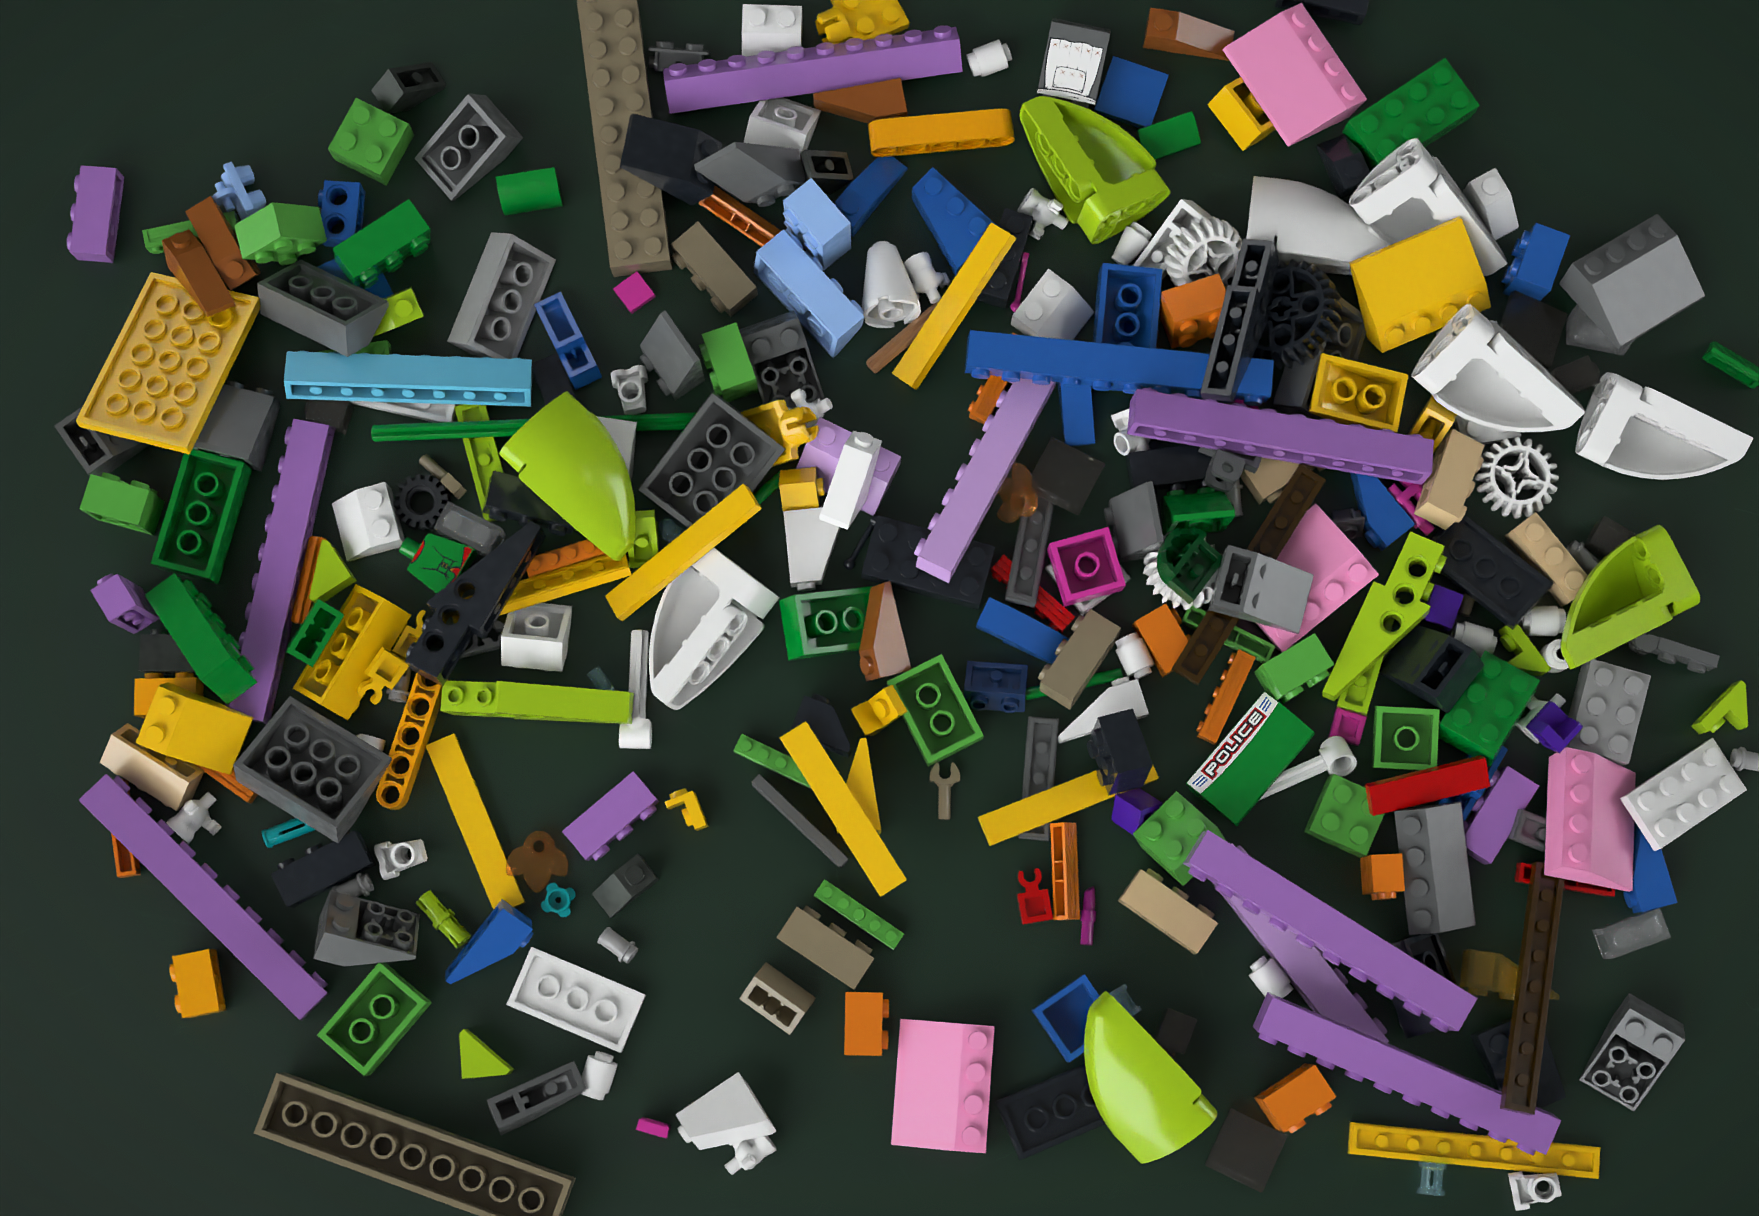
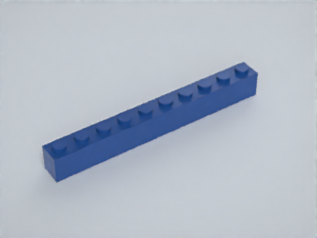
(1103, 366)

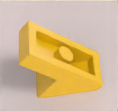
(879, 711)

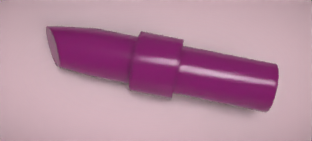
(1088, 916)

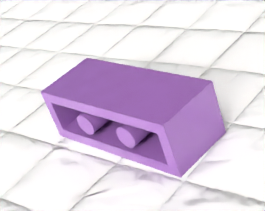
(95, 214)
(124, 603)
(1496, 812)
(611, 817)

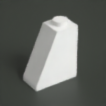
(851, 480)
(808, 546)
(724, 1116)

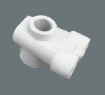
(630, 385)
(1127, 443)
(394, 857)
(1525, 1189)

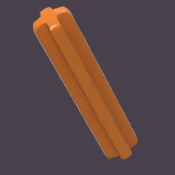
(302, 602)

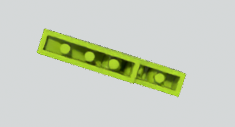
(1368, 637)
(536, 702)

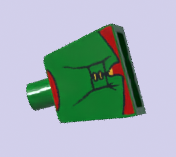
(437, 560)

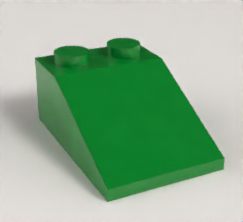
(1204, 510)
(824, 622)

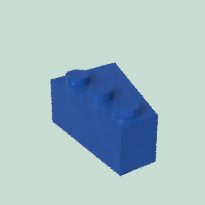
(950, 217)

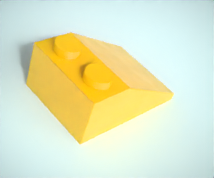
(1241, 114)
(1358, 393)
(194, 728)
(862, 785)

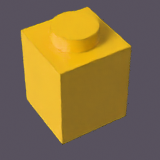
(800, 488)

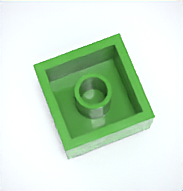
(371, 141)
(280, 233)
(727, 356)
(122, 504)
(1288, 671)
(1405, 738)
(1344, 817)
(1172, 834)

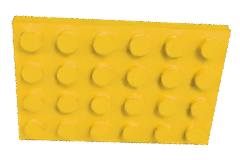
(167, 366)

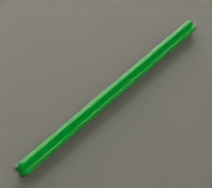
(505, 428)

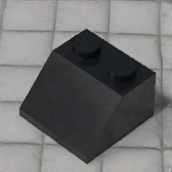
(823, 723)

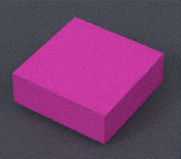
(634, 292)
(1348, 725)
(653, 1127)

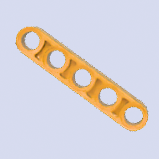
(941, 132)
(414, 752)

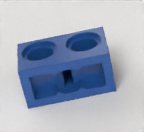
(348, 213)

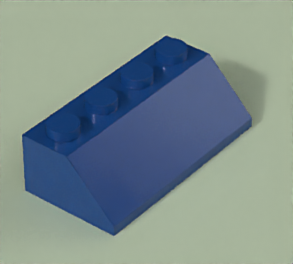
(1127, 306)

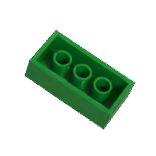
(1419, 109)
(201, 516)
(202, 637)

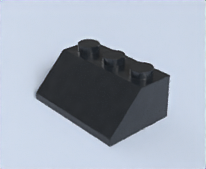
(1429, 952)

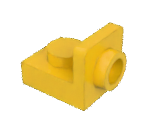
(693, 812)

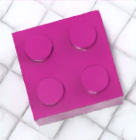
(1086, 566)

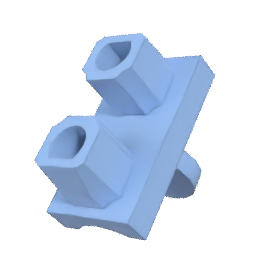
(235, 194)

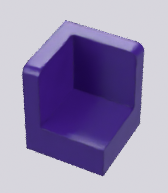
(1444, 607)
(1553, 727)
(1133, 809)

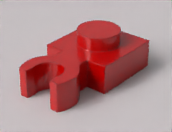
(1034, 903)

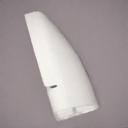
(1415, 193)
(1308, 225)
(1492, 379)
(1653, 434)
(704, 627)

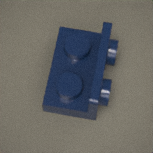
(996, 686)

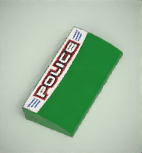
(1250, 758)

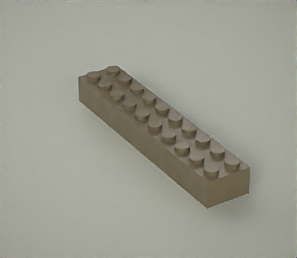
(616, 90)
(408, 1152)

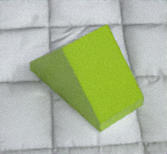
(330, 574)
(479, 1059)

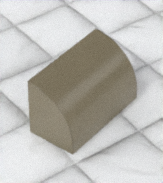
(777, 998)

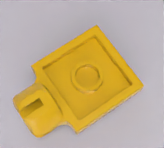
(860, 20)
(784, 426)

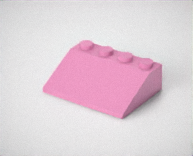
(1295, 75)
(1336, 566)
(1587, 822)
(942, 1085)

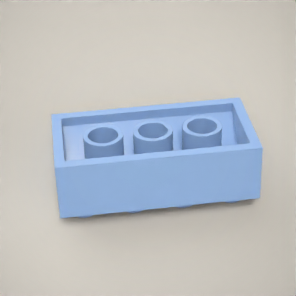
(807, 291)

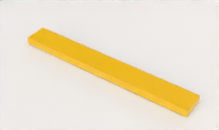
(1470, 1150)

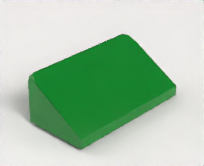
(1170, 136)
(1732, 364)

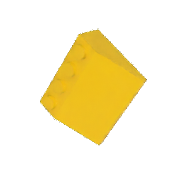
(1418, 284)

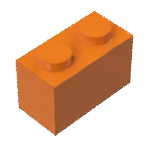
(1162, 636)
(1382, 876)
(864, 1023)

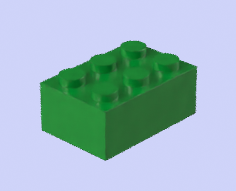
(383, 245)
(1488, 709)

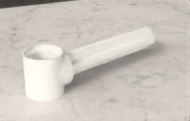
(639, 733)
(1334, 757)

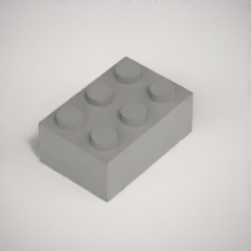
(1609, 707)

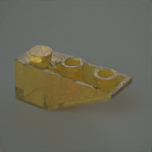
(1490, 972)

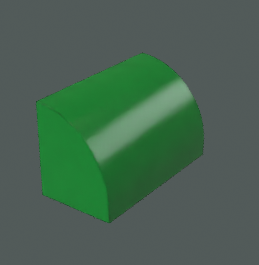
(529, 191)
(314, 632)

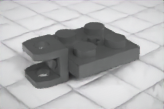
(1227, 466)

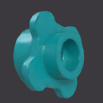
(561, 908)

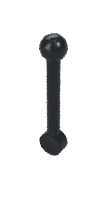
(849, 563)

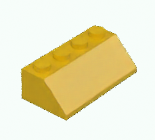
(341, 667)

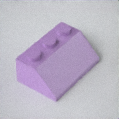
(825, 454)

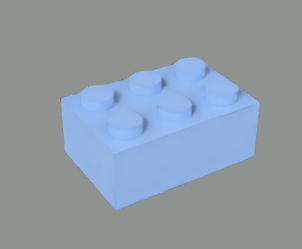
(817, 223)

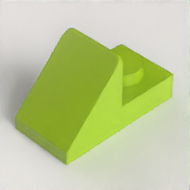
(646, 539)
(1527, 656)
(1730, 705)

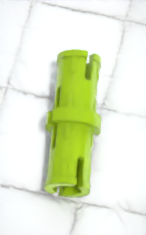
(443, 919)

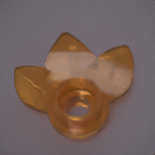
(1017, 495)
(537, 865)

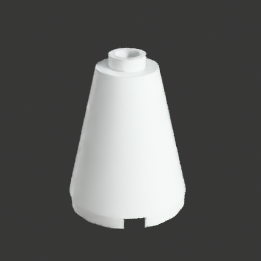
(887, 288)

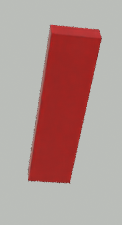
(1427, 785)

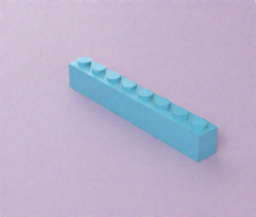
(408, 378)

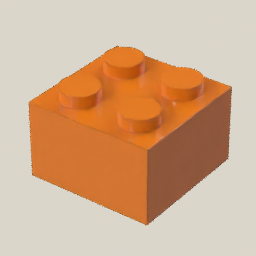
(1192, 310)
(1296, 1098)

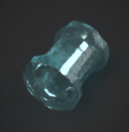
(1125, 1000)
(1436, 1188)

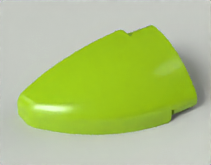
(1092, 166)
(578, 472)
(1627, 596)
(1139, 1086)

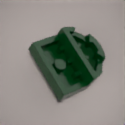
(1187, 562)

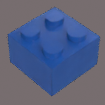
(1535, 261)
(1066, 1016)

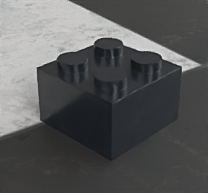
(1119, 752)

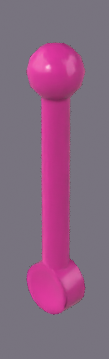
(1014, 305)

